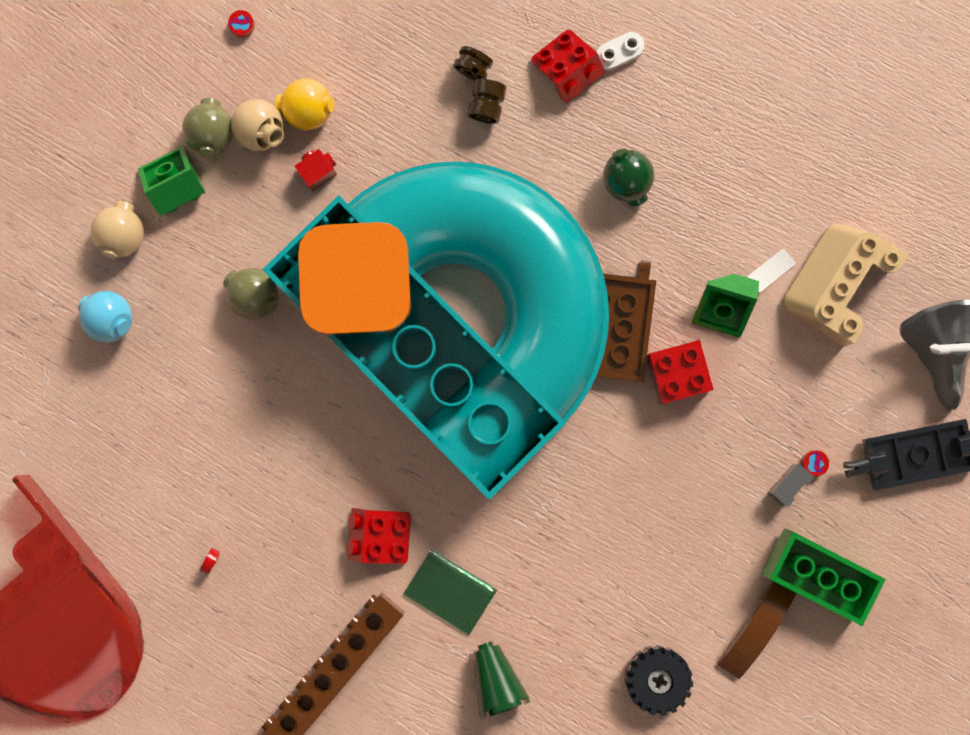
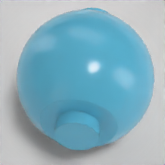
(105, 316)

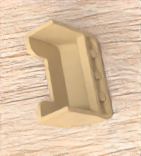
(833, 276)

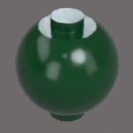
(629, 176)

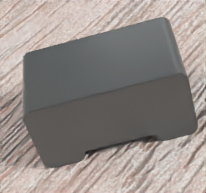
(790, 484)

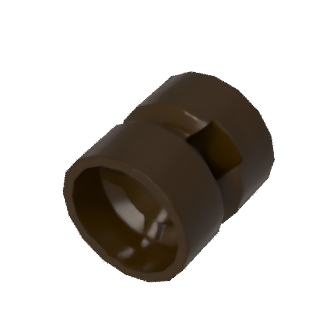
(487, 96)

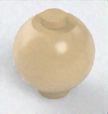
(257, 125)
(117, 230)

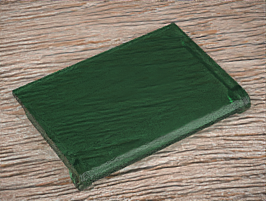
(450, 591)

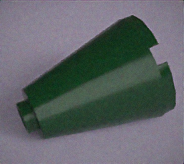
(496, 682)

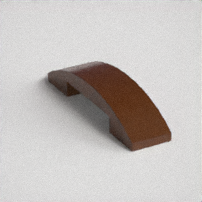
(758, 630)

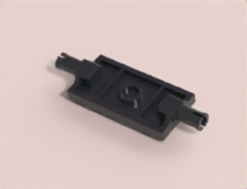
(914, 455)

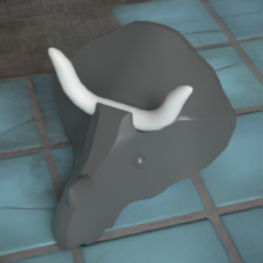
(943, 345)

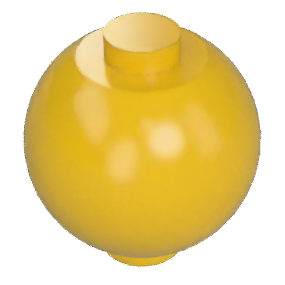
(305, 104)

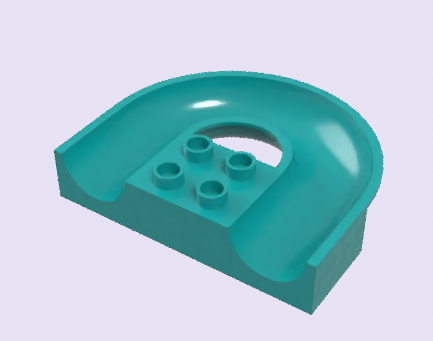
(475, 401)

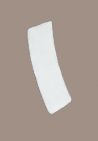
(772, 269)

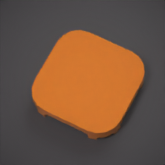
(354, 278)

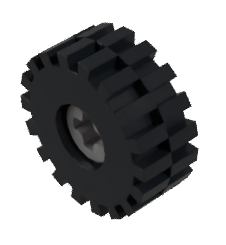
(651, 664)

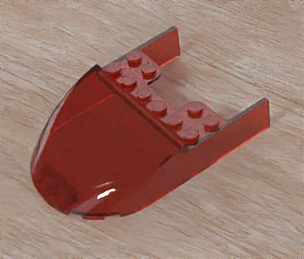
(64, 624)

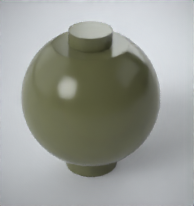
(207, 128)
(251, 293)

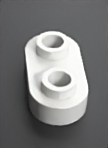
(621, 51)

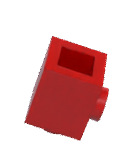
(316, 168)

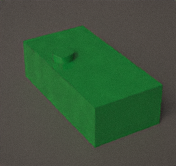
(823, 576)

